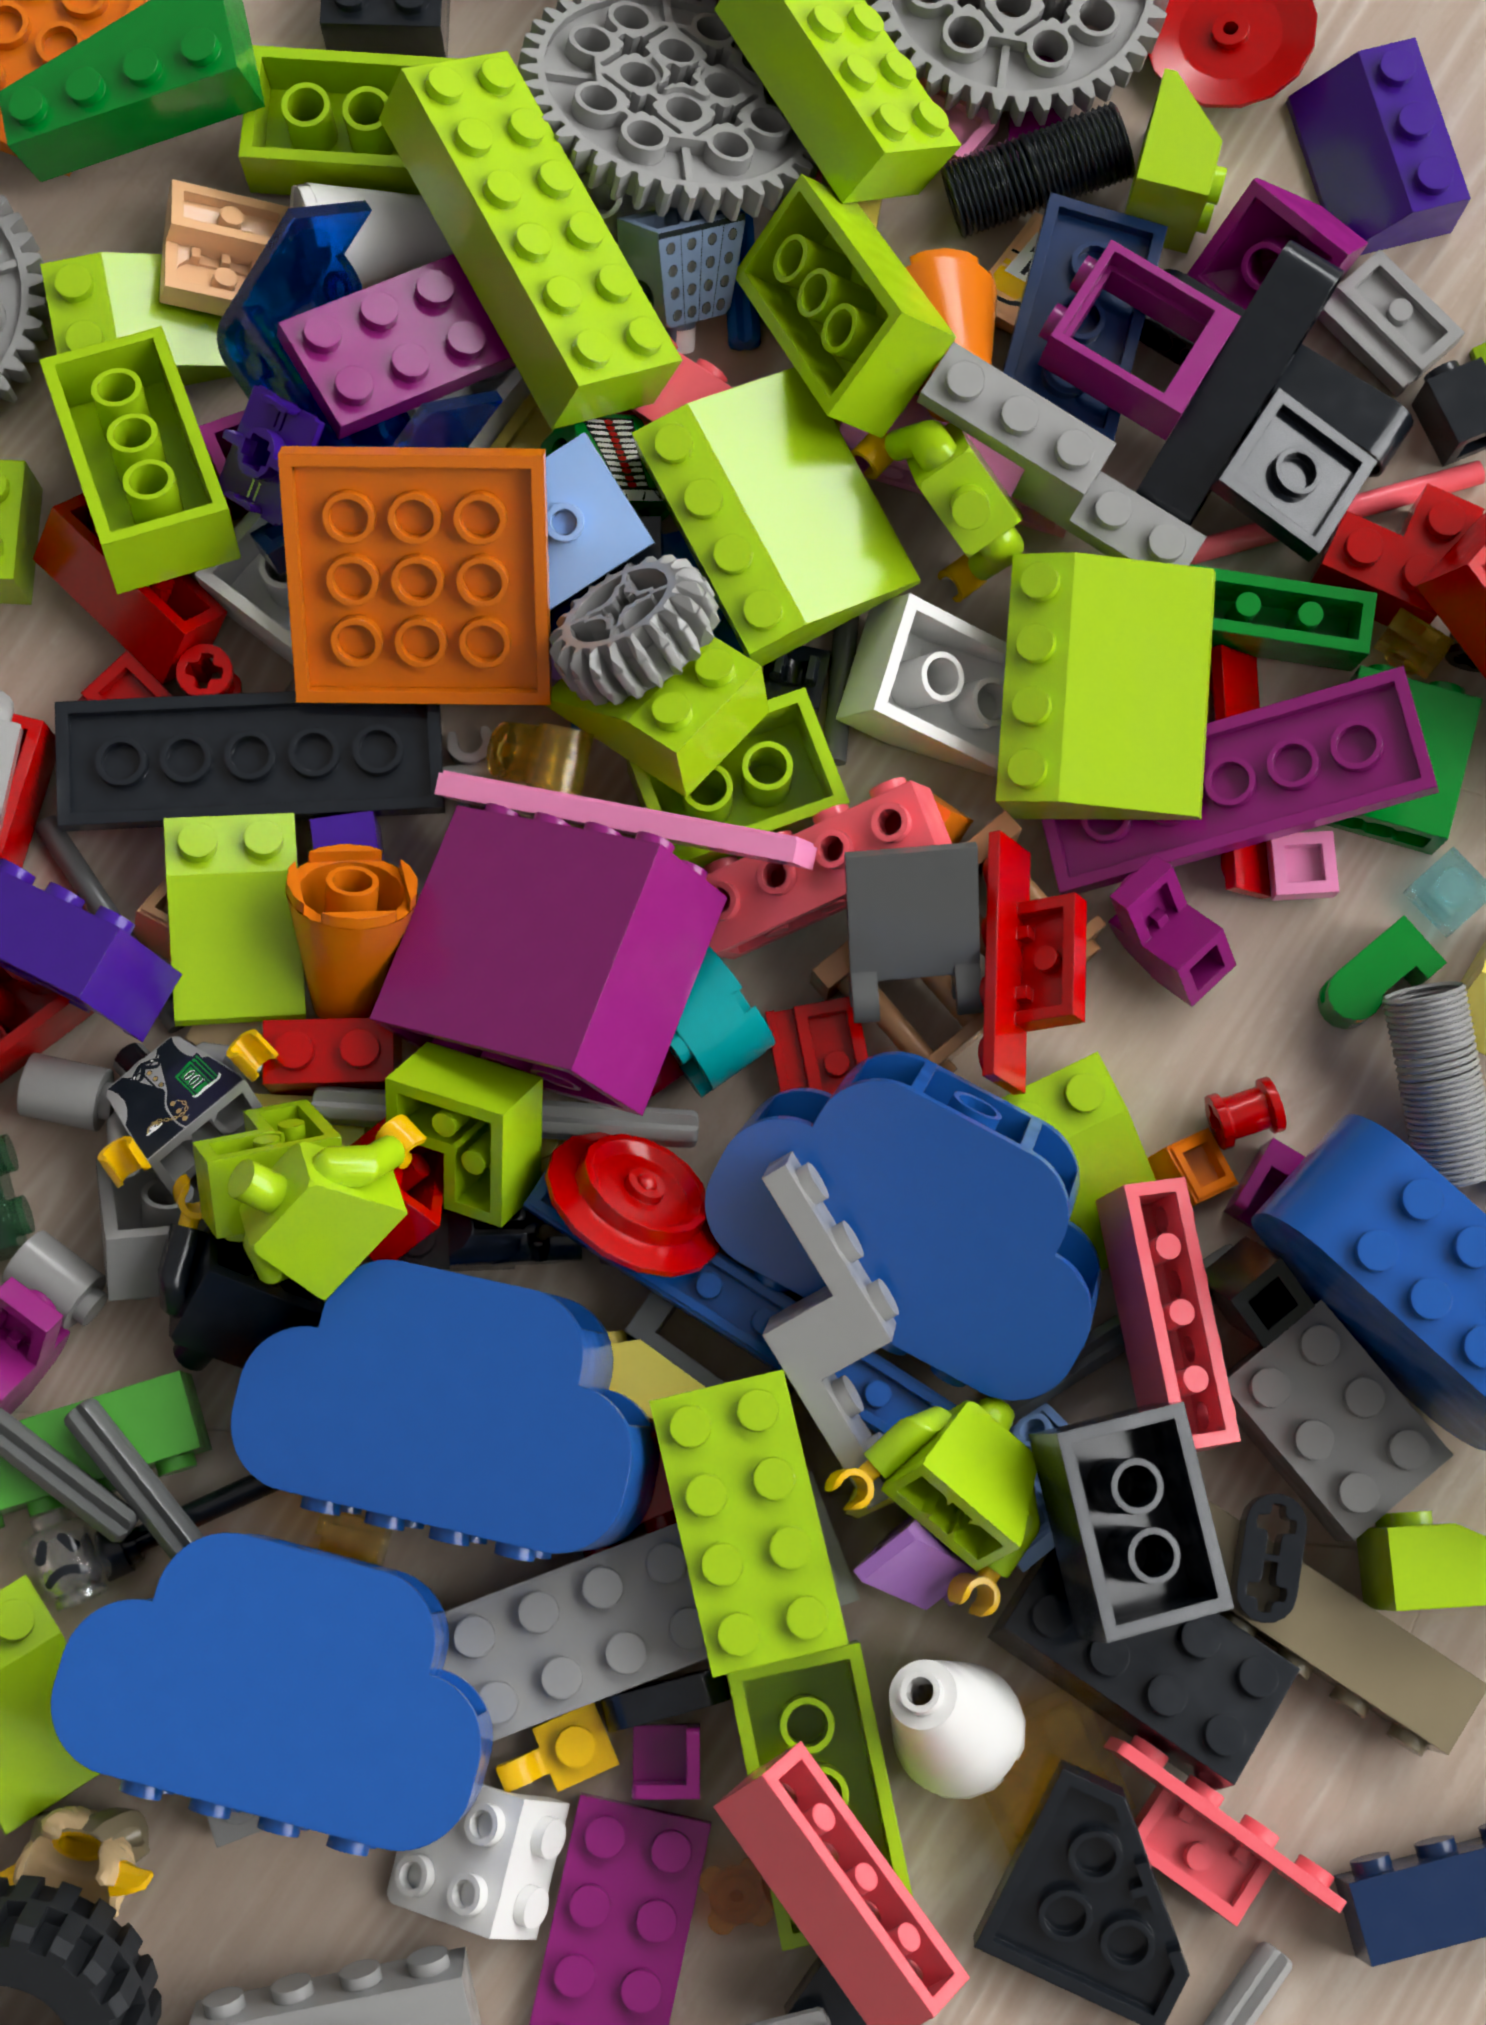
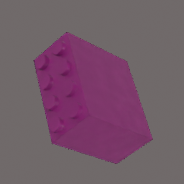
(553, 952)

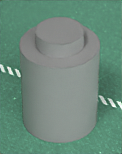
(65, 1092)
(60, 1275)

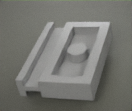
(1389, 323)

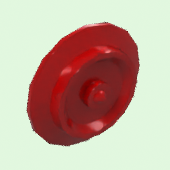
(1235, 48)
(632, 1203)

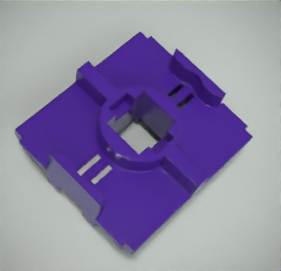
(251, 466)

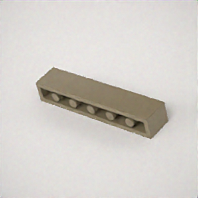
(1360, 1654)

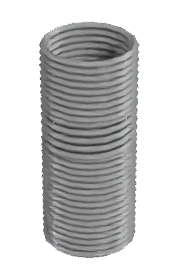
(1440, 1102)

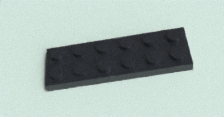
(242, 756)

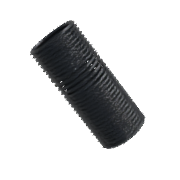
(1060, 159)

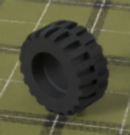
(74, 1955)

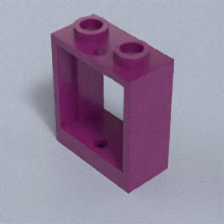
(1157, 296)

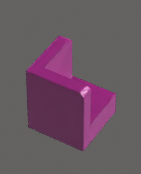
(1263, 1177)
(666, 1761)

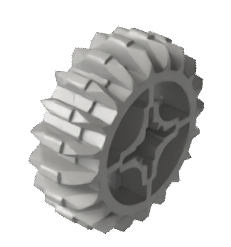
(634, 630)

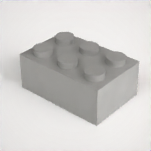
(1333, 1424)

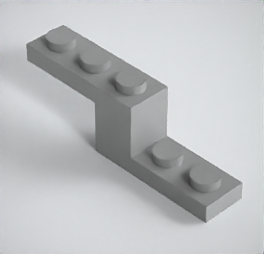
(1059, 461)
(832, 1324)

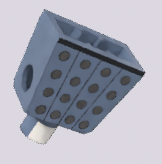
(683, 266)

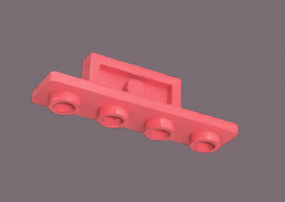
(1207, 1849)

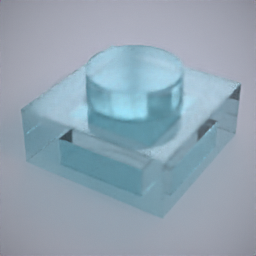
(1448, 892)

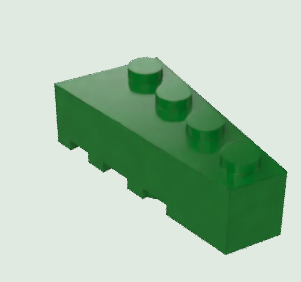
(134, 86)

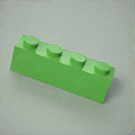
(155, 1415)

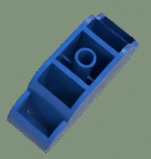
(954, 1212)
(1394, 1262)
(450, 1413)
(280, 1694)

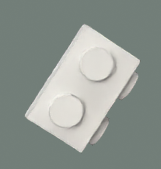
(489, 1868)

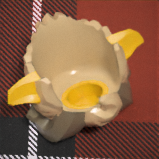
(88, 1852)

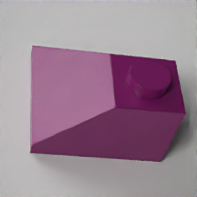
(1257, 233)

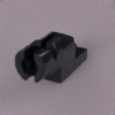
(476, 1246)

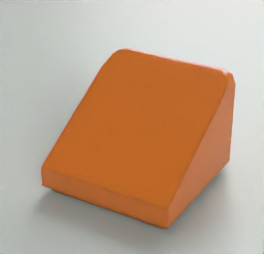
(1198, 1161)

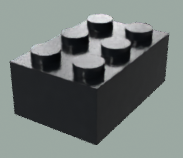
(1131, 1522)

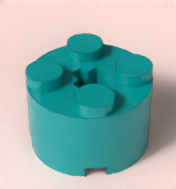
(718, 1028)

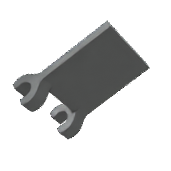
(913, 918)

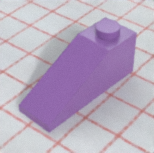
(912, 1565)

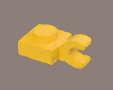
(569, 1749)

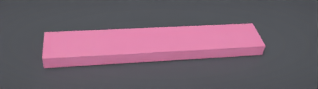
(630, 819)

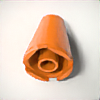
(962, 296)
(349, 924)

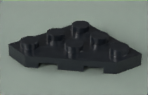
(1087, 1903)

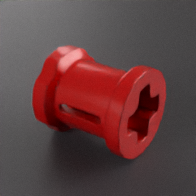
(196, 667)
(1245, 1113)

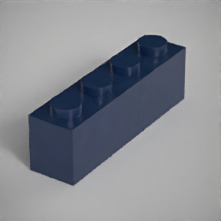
(1416, 1900)

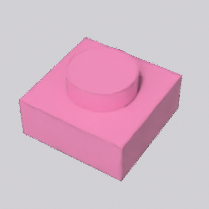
(1303, 866)

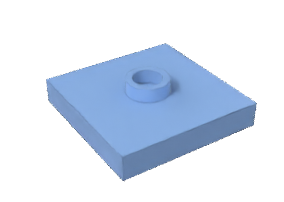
(588, 520)

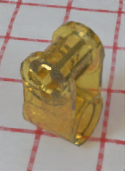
(540, 755)

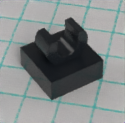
(798, 669)

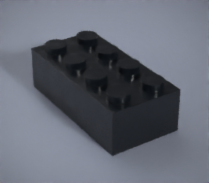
(1186, 1688)

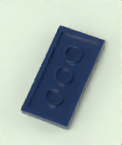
(1111, 328)

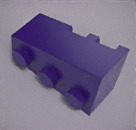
(79, 953)

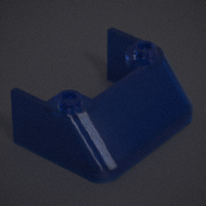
(299, 272)

